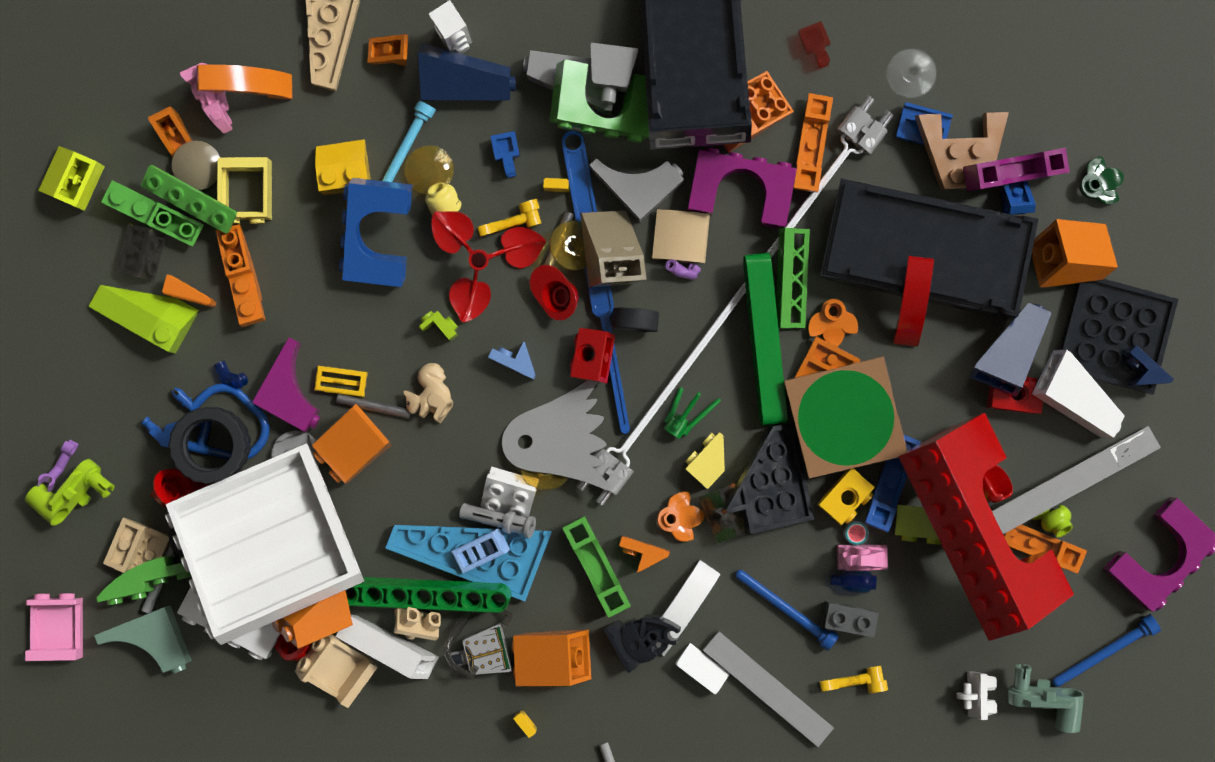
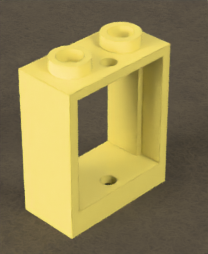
(246, 164)

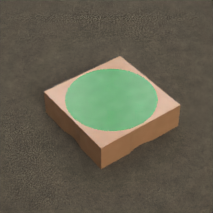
(846, 417)

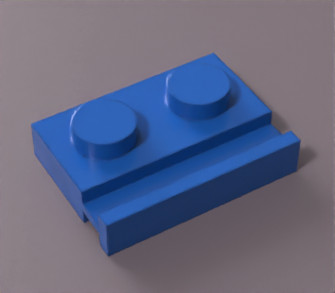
(908, 127)

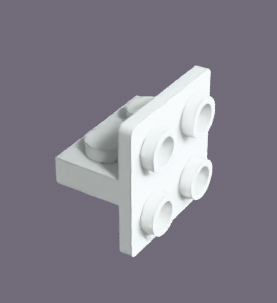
(507, 493)

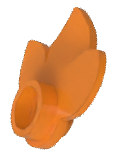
(833, 327)
(684, 517)

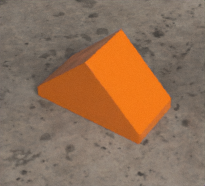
(170, 129)

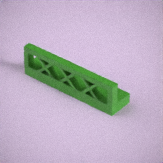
(786, 277)

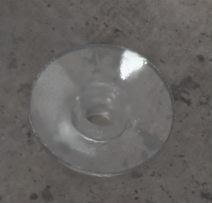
(911, 85)

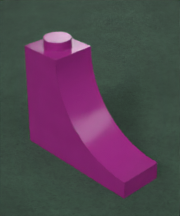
(282, 394)

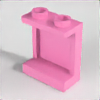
(55, 628)

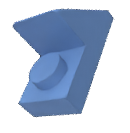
(521, 364)

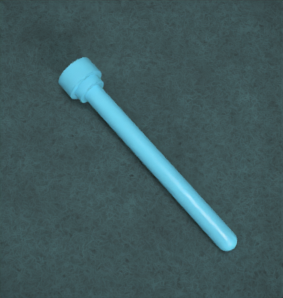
(423, 113)

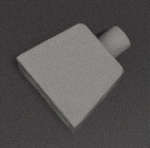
(612, 69)

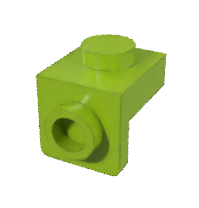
(446, 325)

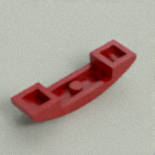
(914, 301)

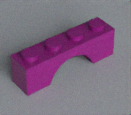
(1016, 169)

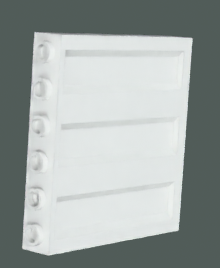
(262, 544)

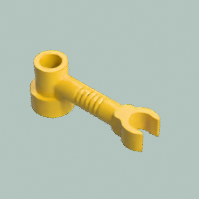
(528, 215)
(873, 679)

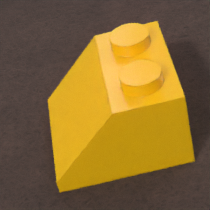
(339, 164)

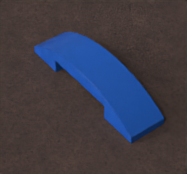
(888, 491)

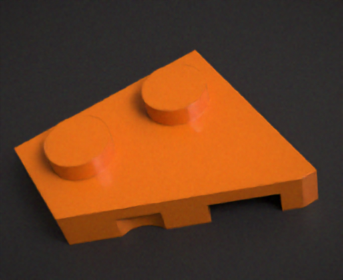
(824, 357)

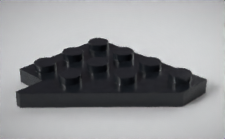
(773, 484)

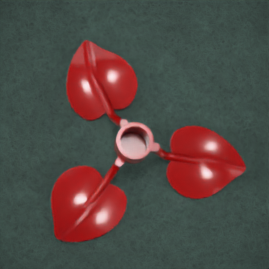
(452, 231)

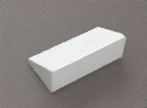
(702, 668)

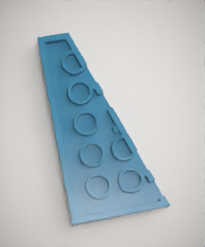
(434, 547)

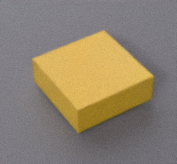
(556, 185)
(525, 723)

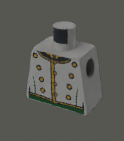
(485, 650)

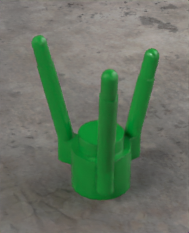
(677, 424)

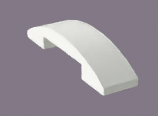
(690, 597)

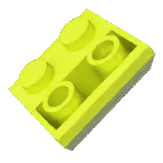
(71, 178)

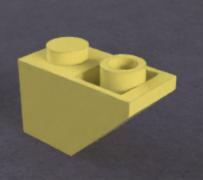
(709, 463)

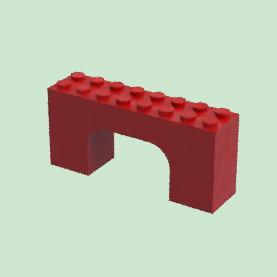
(948, 480)

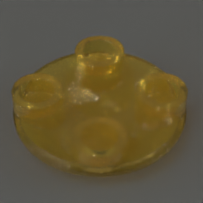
(428, 167)

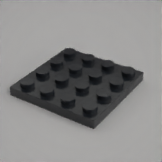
(1109, 320)

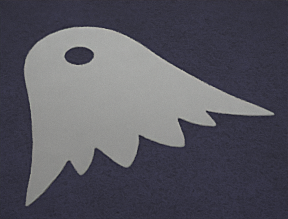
(559, 438)

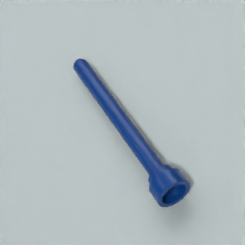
(1147, 627)
(825, 637)

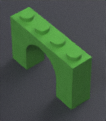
(572, 110)

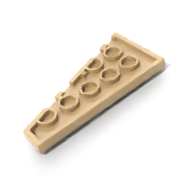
(329, 37)

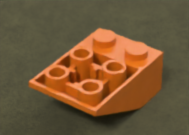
(766, 106)

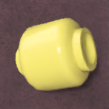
(442, 198)

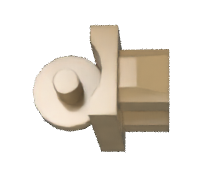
(417, 623)

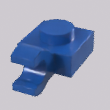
(505, 149)

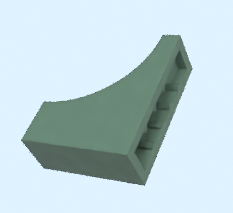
(156, 634)

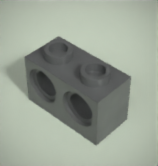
(850, 619)

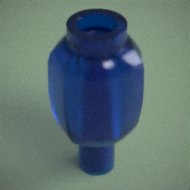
(855, 581)

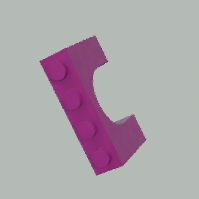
(775, 180)
(1194, 543)

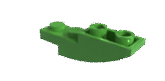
(152, 213)
(141, 579)

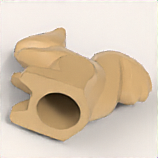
(435, 396)

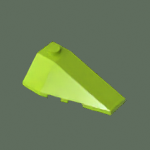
(151, 316)

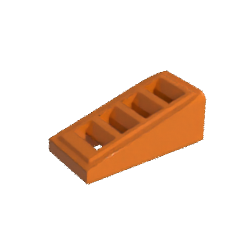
(178, 289)

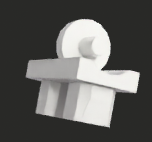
(976, 695)

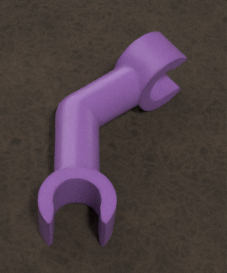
(67, 451)

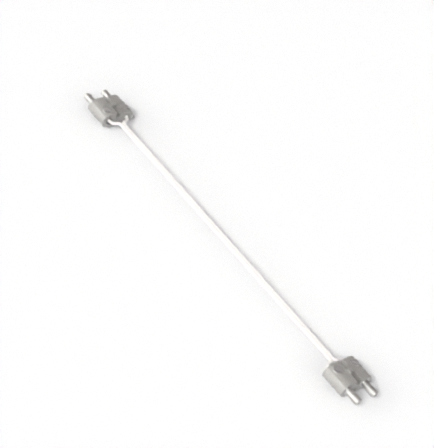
(865, 136)

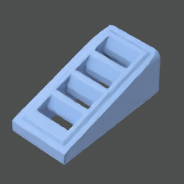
(499, 541)

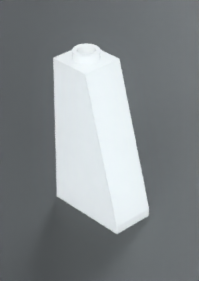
(1077, 395)
(389, 648)

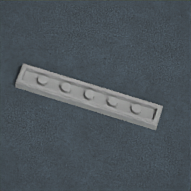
(768, 688)

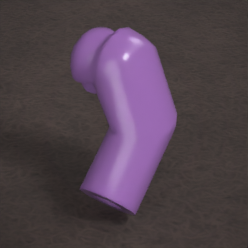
(682, 272)

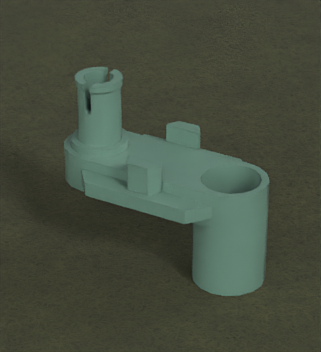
(1066, 700)

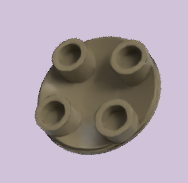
(196, 164)

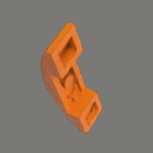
(244, 80)
(812, 142)
(1034, 542)

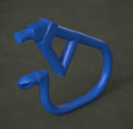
(201, 446)

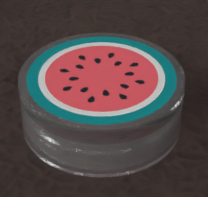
(856, 533)

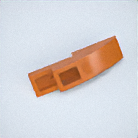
(241, 276)

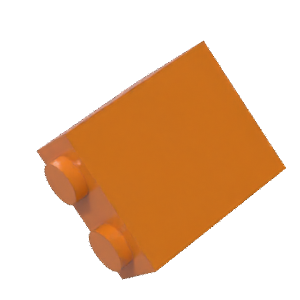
(1072, 253)
(350, 445)
(315, 621)
(552, 658)

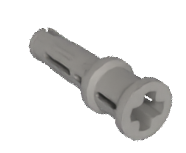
(509, 519)

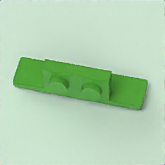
(189, 199)

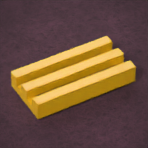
(362, 383)

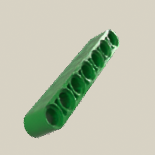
(765, 339)
(435, 589)

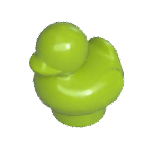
(1056, 521)

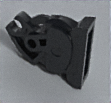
(637, 639)

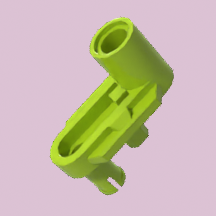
(57, 506)

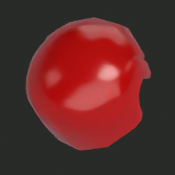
(996, 484)

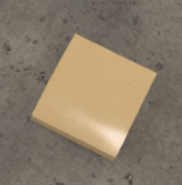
(681, 236)
(135, 545)

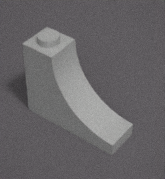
(641, 191)

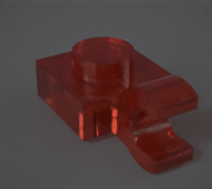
(816, 40)

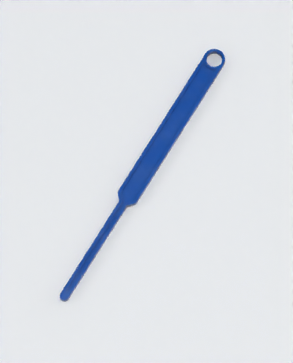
(601, 296)

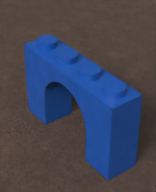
(359, 261)

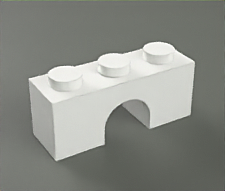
(451, 28)

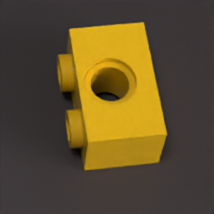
(832, 503)

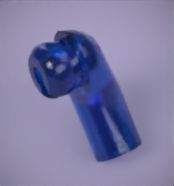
(230, 379)

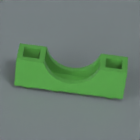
(596, 566)

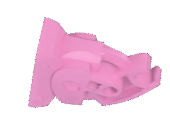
(213, 103)
(862, 557)

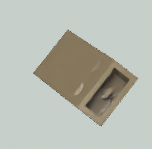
(611, 249)

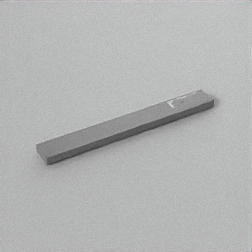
(1075, 479)

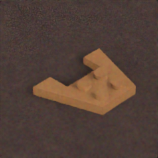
(951, 155)

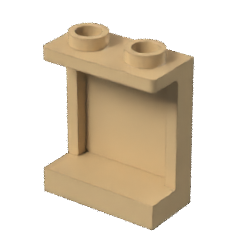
(336, 668)

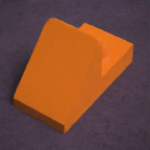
(388, 50)
(650, 553)

